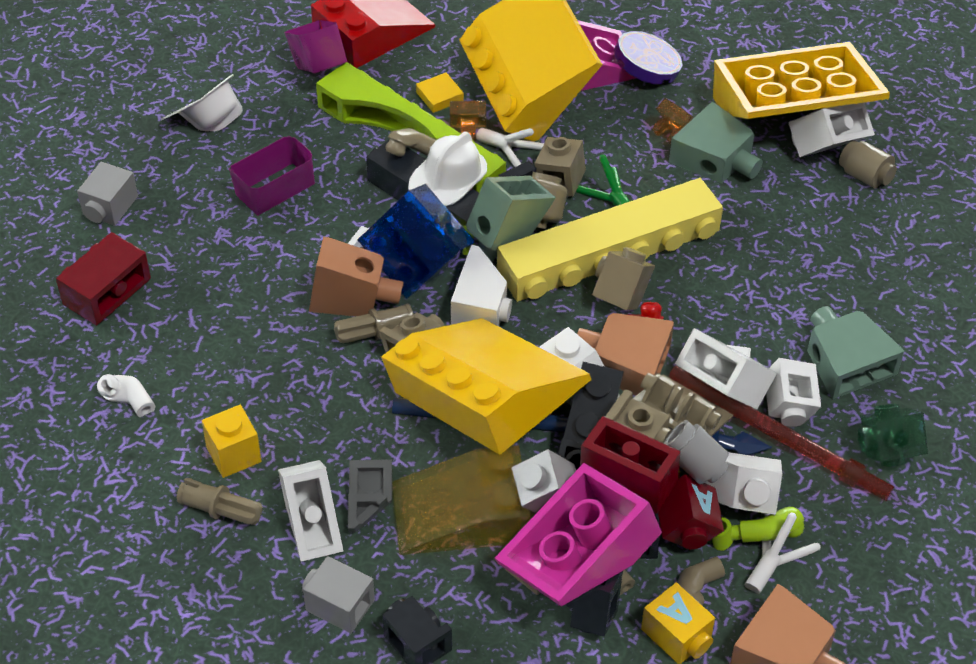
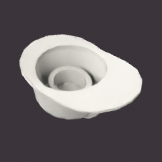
(214, 109)
(450, 168)

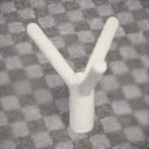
(506, 142)
(771, 559)

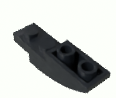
(588, 407)

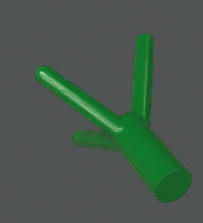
(617, 196)

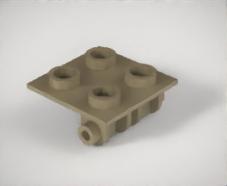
(681, 403)

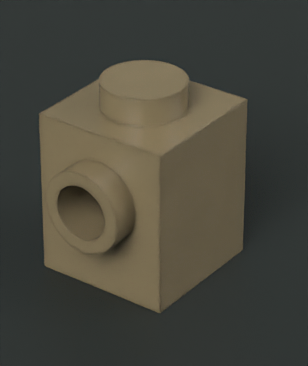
(564, 160)
(623, 278)

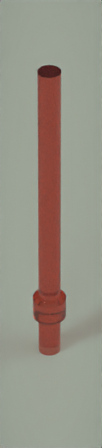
(850, 471)

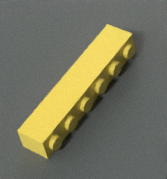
(574, 249)

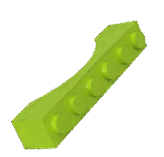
(360, 99)

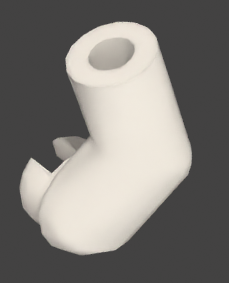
(126, 390)

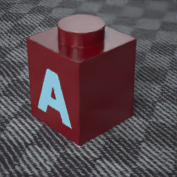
(691, 514)

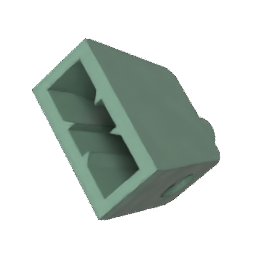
(715, 146)
(507, 211)
(851, 351)

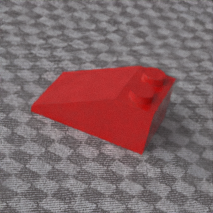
(371, 26)

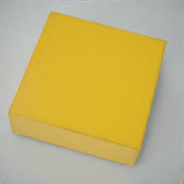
(439, 91)

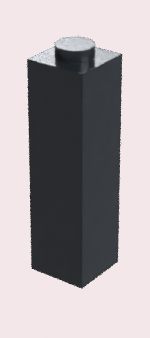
(393, 175)

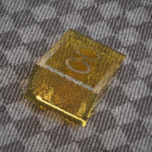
(460, 503)

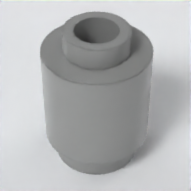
(700, 453)

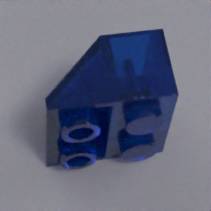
(416, 239)

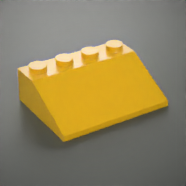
(529, 61)
(795, 81)
(481, 380)

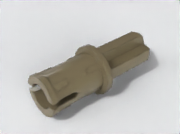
(370, 324)
(218, 502)

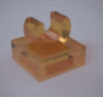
(468, 116)
(673, 118)

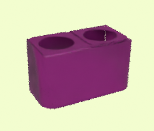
(316, 48)
(266, 163)

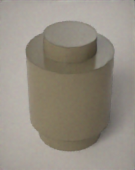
(868, 163)

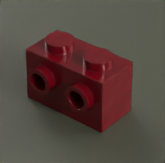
(103, 278)
(632, 460)

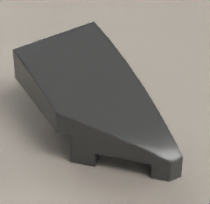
(368, 491)

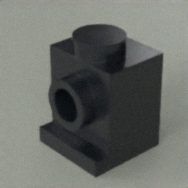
(597, 607)
(416, 632)

